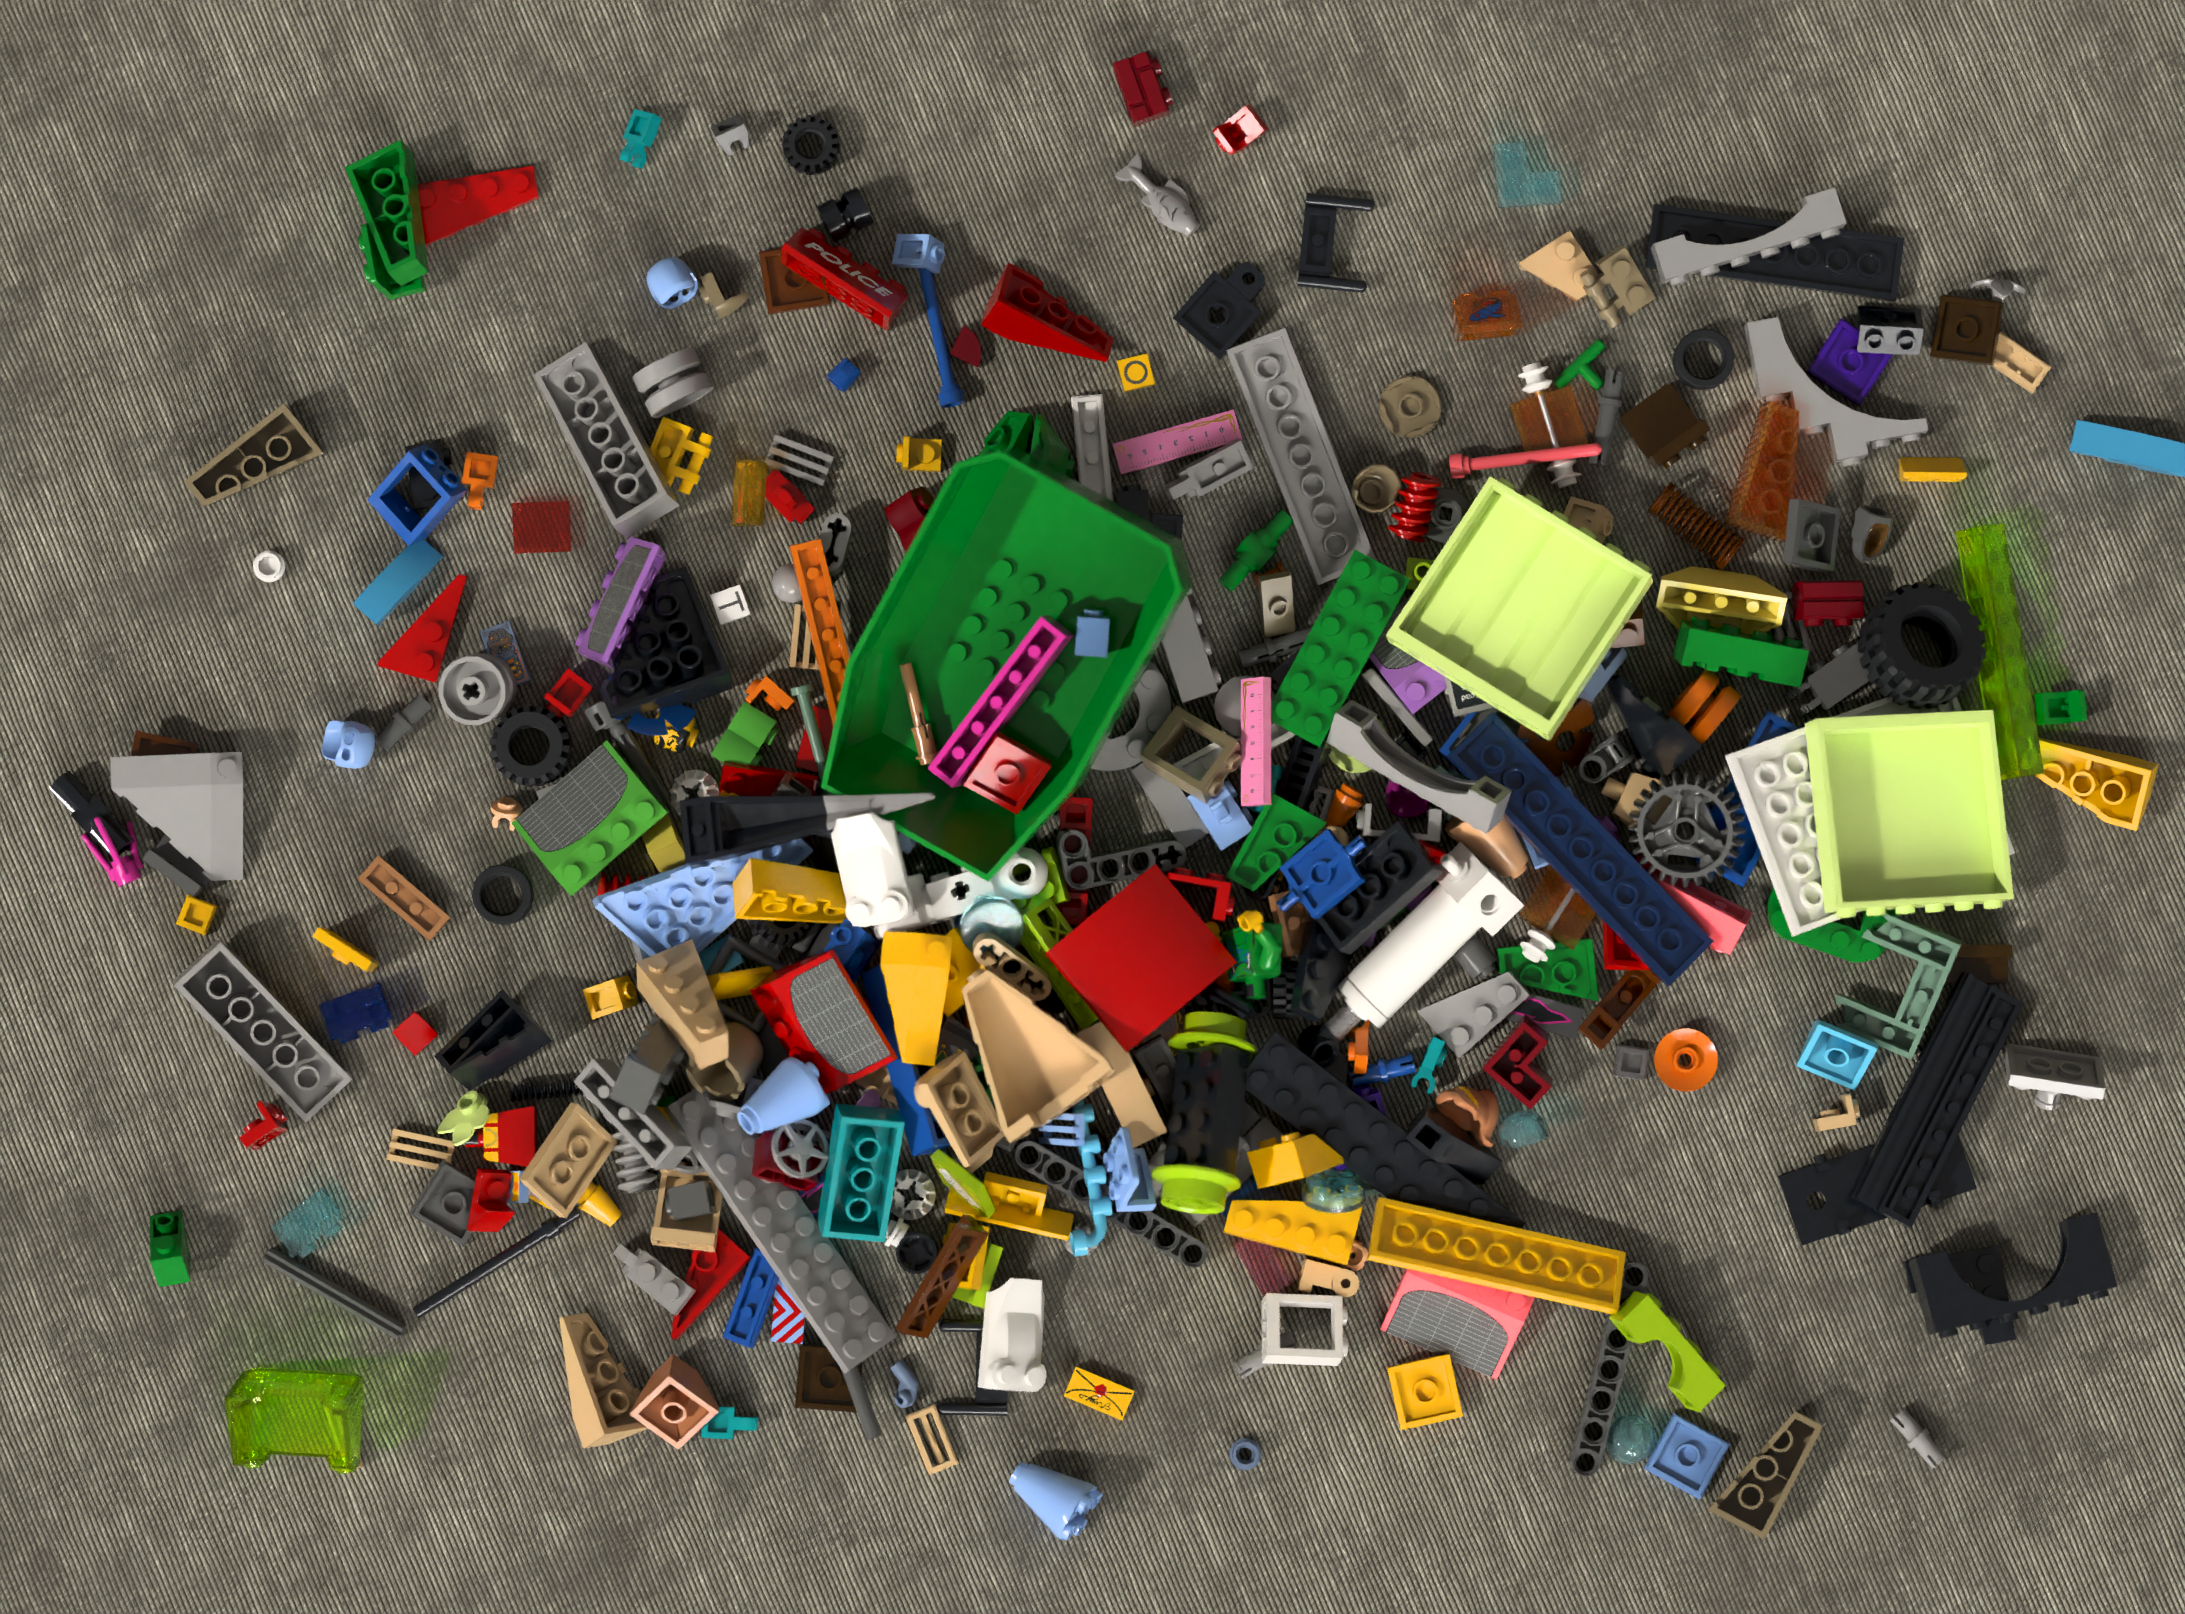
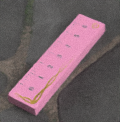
(1176, 442)
(1256, 741)

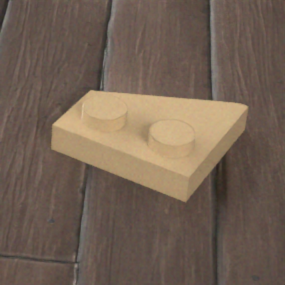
(1560, 265)

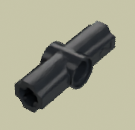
(86, 807)

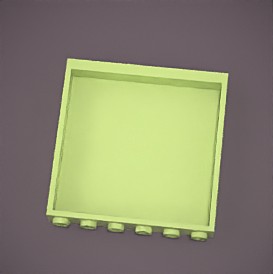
(1909, 812)

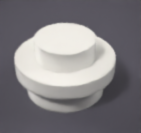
(269, 566)
(895, 1232)

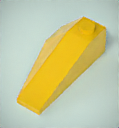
(2100, 780)
(916, 985)

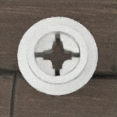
(692, 779)
(924, 1188)

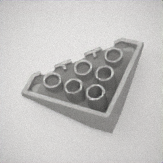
(192, 801)

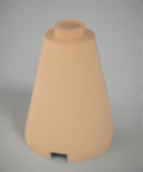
(1497, 848)

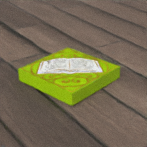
(963, 1183)

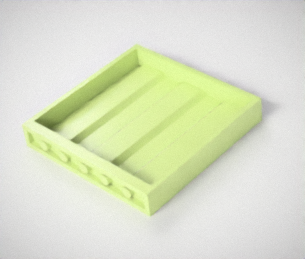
(1520, 607)

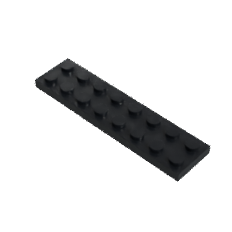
(1844, 264)

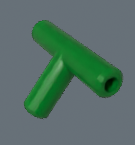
(1581, 367)

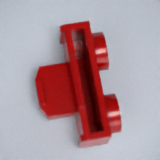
(787, 498)

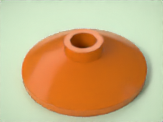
(1702, 1059)

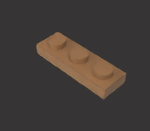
(404, 898)

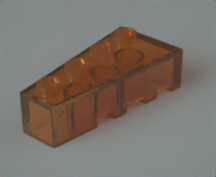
(1766, 474)

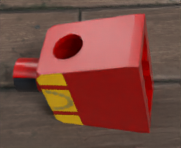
(508, 1136)

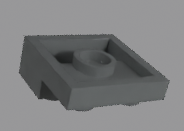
(1811, 535)

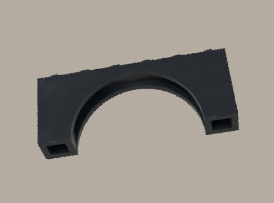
(1952, 1304)

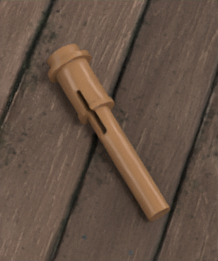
(921, 731)

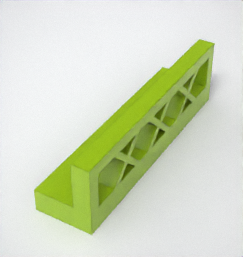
(1037, 941)

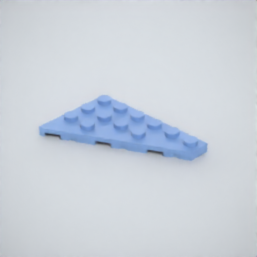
(686, 900)

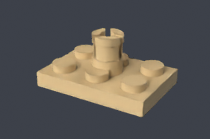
(568, 1160)

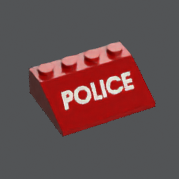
(845, 279)

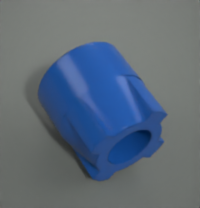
(843, 375)

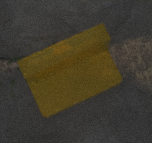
(749, 493)

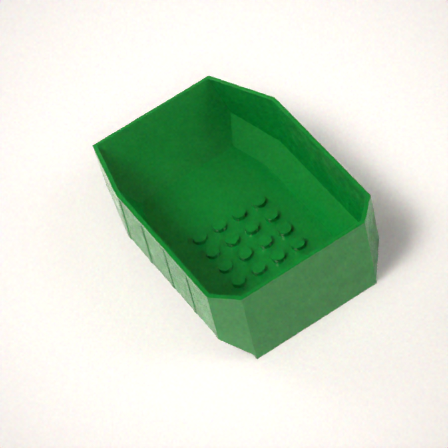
(985, 565)

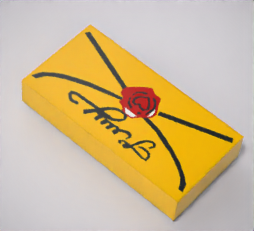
(1099, 1393)

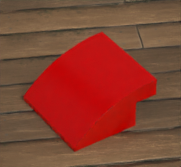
(1140, 958)

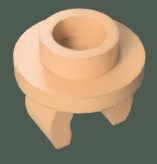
(505, 808)

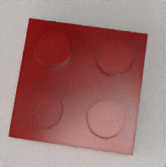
(1007, 772)

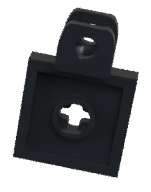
(1230, 295)

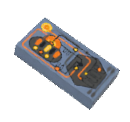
(502, 643)

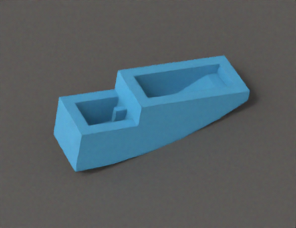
(397, 581)

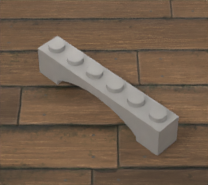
(1680, 258)
(1362, 737)

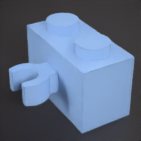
(1223, 817)

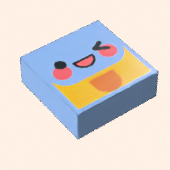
(517, 1190)

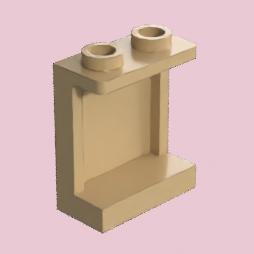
(694, 1233)

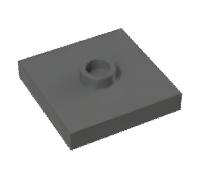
(446, 1202)

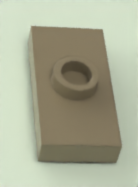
(1276, 604)

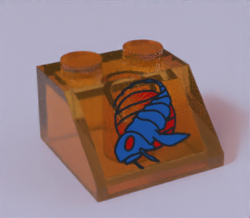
(1485, 316)

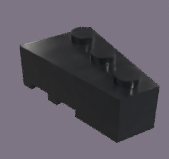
(492, 1042)

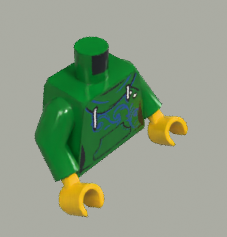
(1256, 950)

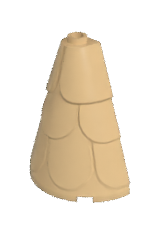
(1027, 1056)

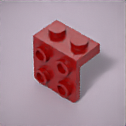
(1223, 902)

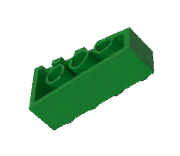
(391, 204)
(1741, 652)

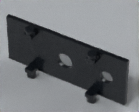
(1835, 1181)

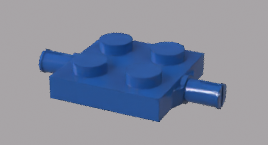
(1322, 874)

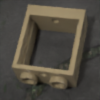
(1168, 737)

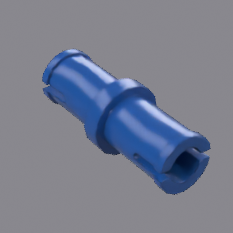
(1384, 1070)

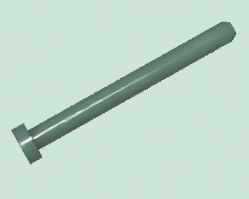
(812, 728)

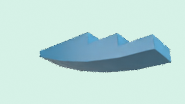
(2129, 448)

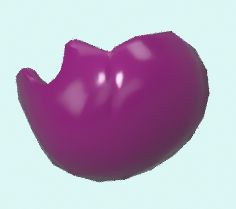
(1404, 802)

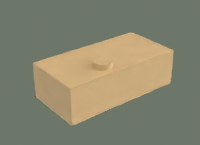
(1125, 1088)

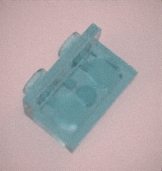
(308, 1224)

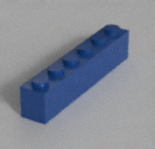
(920, 1124)

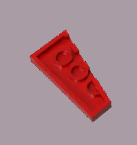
(470, 200)

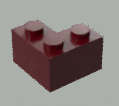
(1513, 1064)

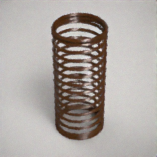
(1662, 501)

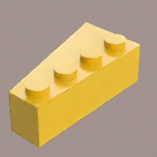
(788, 893)
(1294, 1228)

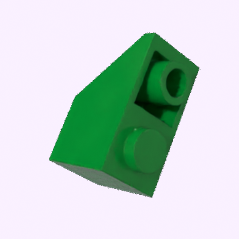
(169, 1249)

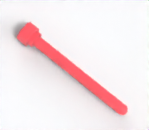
(1463, 465)

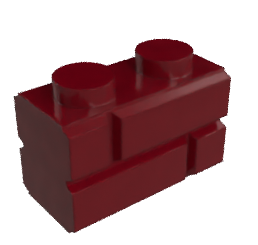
(1141, 88)
(1828, 601)

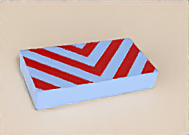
(787, 1318)

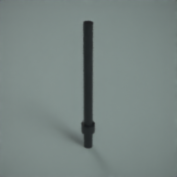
(550, 1228)

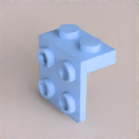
(1128, 1174)

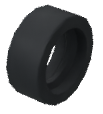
(1709, 336)
(479, 890)

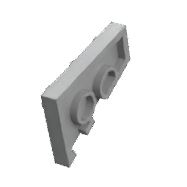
(1474, 1012)

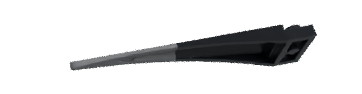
(739, 825)

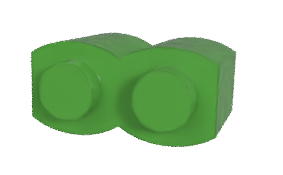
(746, 736)

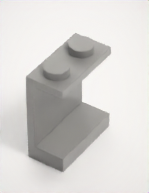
(1431, 827)

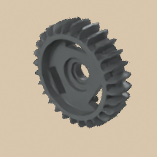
(1690, 805)

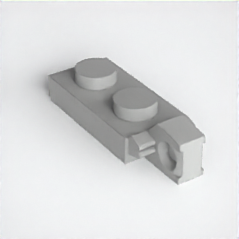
(1211, 471)
(655, 1278)

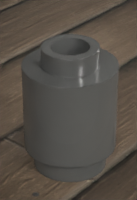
(1476, 958)

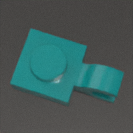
(639, 133)
(1433, 1057)
(726, 1422)

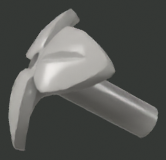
(1999, 288)

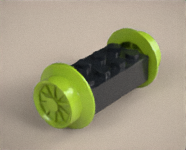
(1205, 1113)

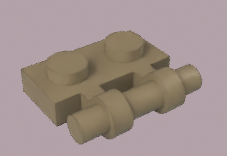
(1625, 281)

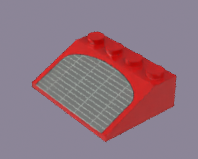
(823, 1020)

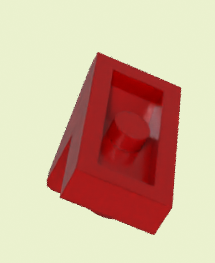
(489, 1201)

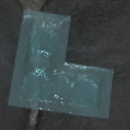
(1516, 185)

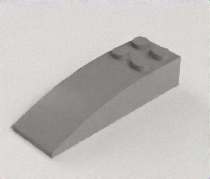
(606, 441)
(262, 1029)

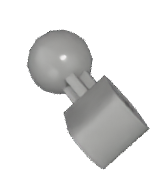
(784, 579)

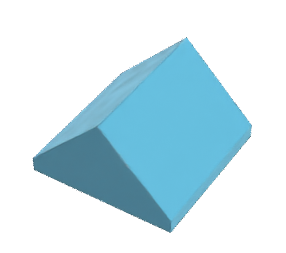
(1836, 1054)

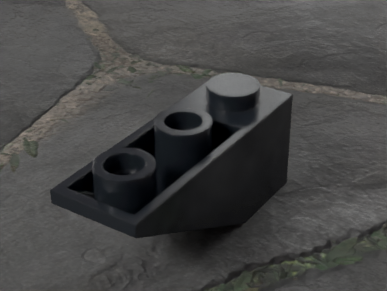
(1450, 1144)

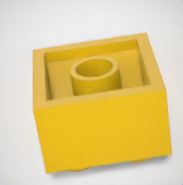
(1291, 1158)

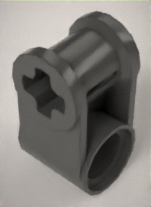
(1608, 757)

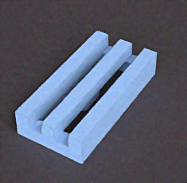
(1078, 1129)

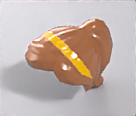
(1471, 1111)

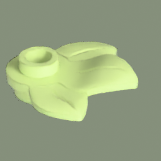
(469, 1115)

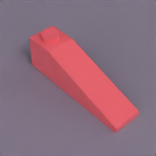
(1713, 913)

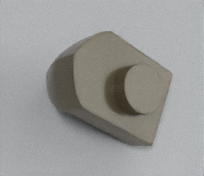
(711, 293)

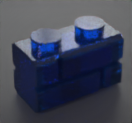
(357, 1012)

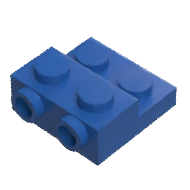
(852, 947)

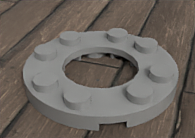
(1153, 710)

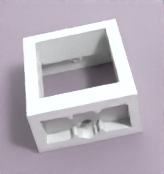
(1271, 1330)

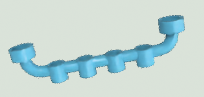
(1094, 1177)

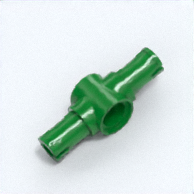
(1255, 550)

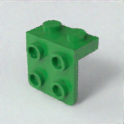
(376, 272)

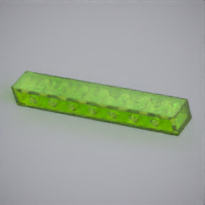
(2004, 670)

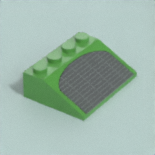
(590, 818)

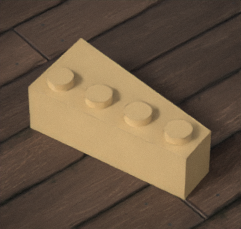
(684, 1001)

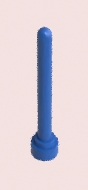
(950, 392)

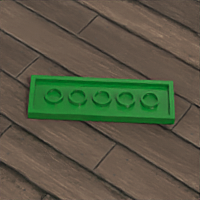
(1337, 648)

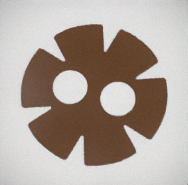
(1547, 752)

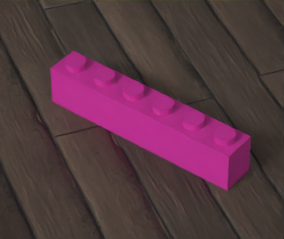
(1001, 699)

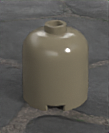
(731, 1075)

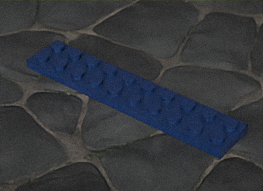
(1583, 851)

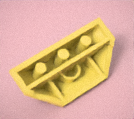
(1721, 598)

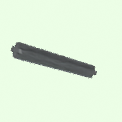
(334, 1293)

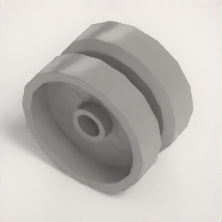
(672, 382)
(459, 693)

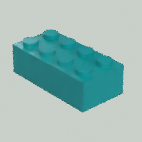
(860, 1172)

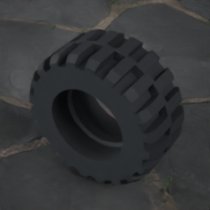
(1946, 621)

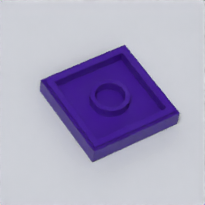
(1844, 367)

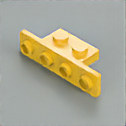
(1016, 1206)

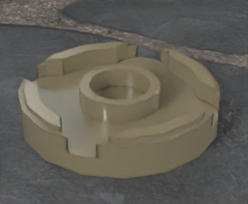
(1410, 407)

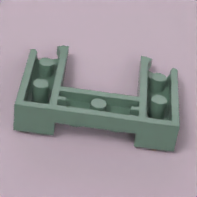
(1936, 956)

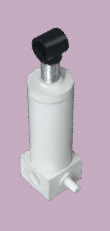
(1416, 949)

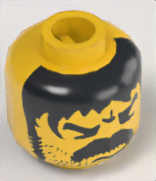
(677, 740)

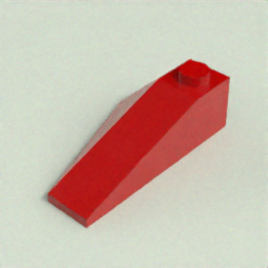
(1032, 316)

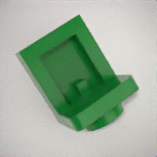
(2060, 707)

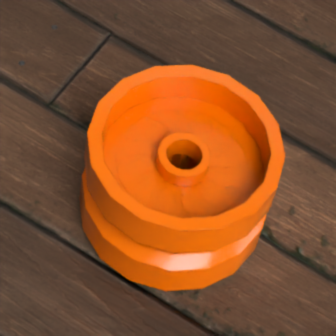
(1703, 708)

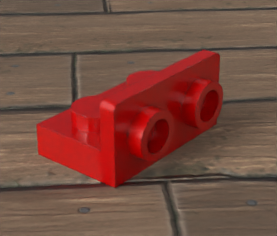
(261, 1132)

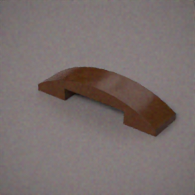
(1618, 1006)

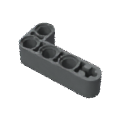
(1122, 858)

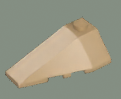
(596, 1385)

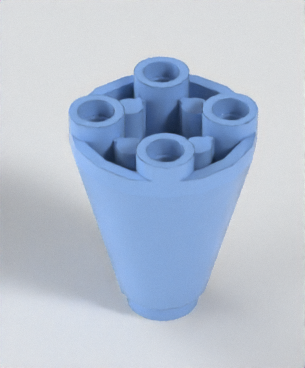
(784, 1097)
(1055, 1498)

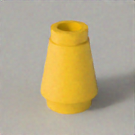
(599, 1204)

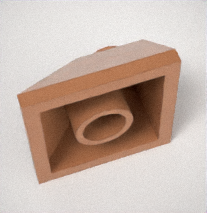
(675, 1402)

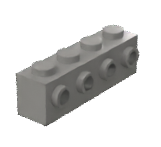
(649, 1133)

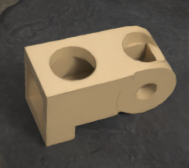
(1340, 1280)

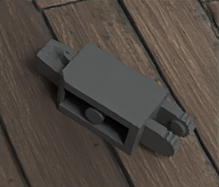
(1833, 680)

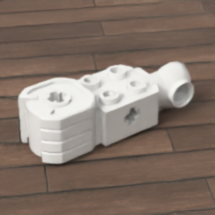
(939, 902)

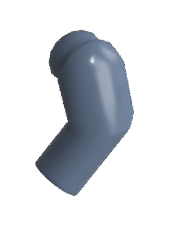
(908, 1385)

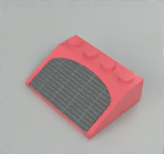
(1457, 1318)

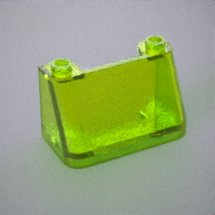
(296, 1416)

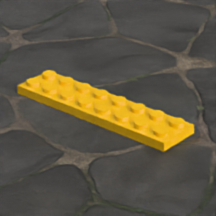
(1497, 1256)

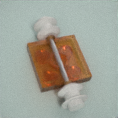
(1548, 421)
(1557, 914)

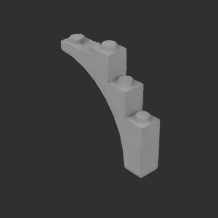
(1848, 430)

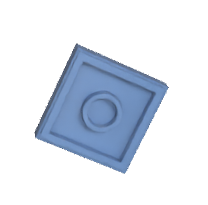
(1686, 1456)

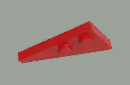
(425, 643)
(708, 1276)

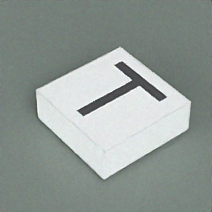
(730, 605)

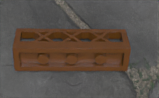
(943, 1278)

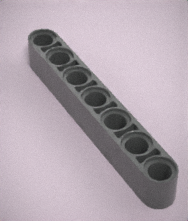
(1147, 1234)
(1610, 1385)

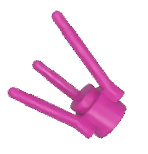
(123, 868)

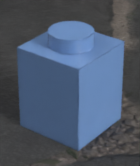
(1092, 633)

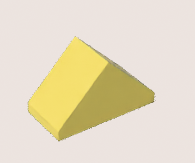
(664, 845)

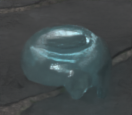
(1522, 1129)
(1630, 1439)

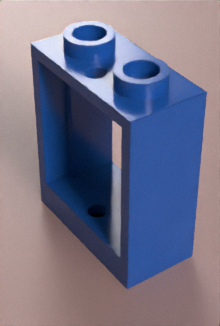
(399, 512)

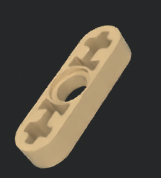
(1017, 979)

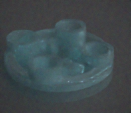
(992, 916)
(1333, 1192)

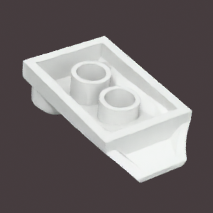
(872, 870)
(1013, 1337)

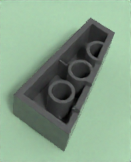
(648, 1067)

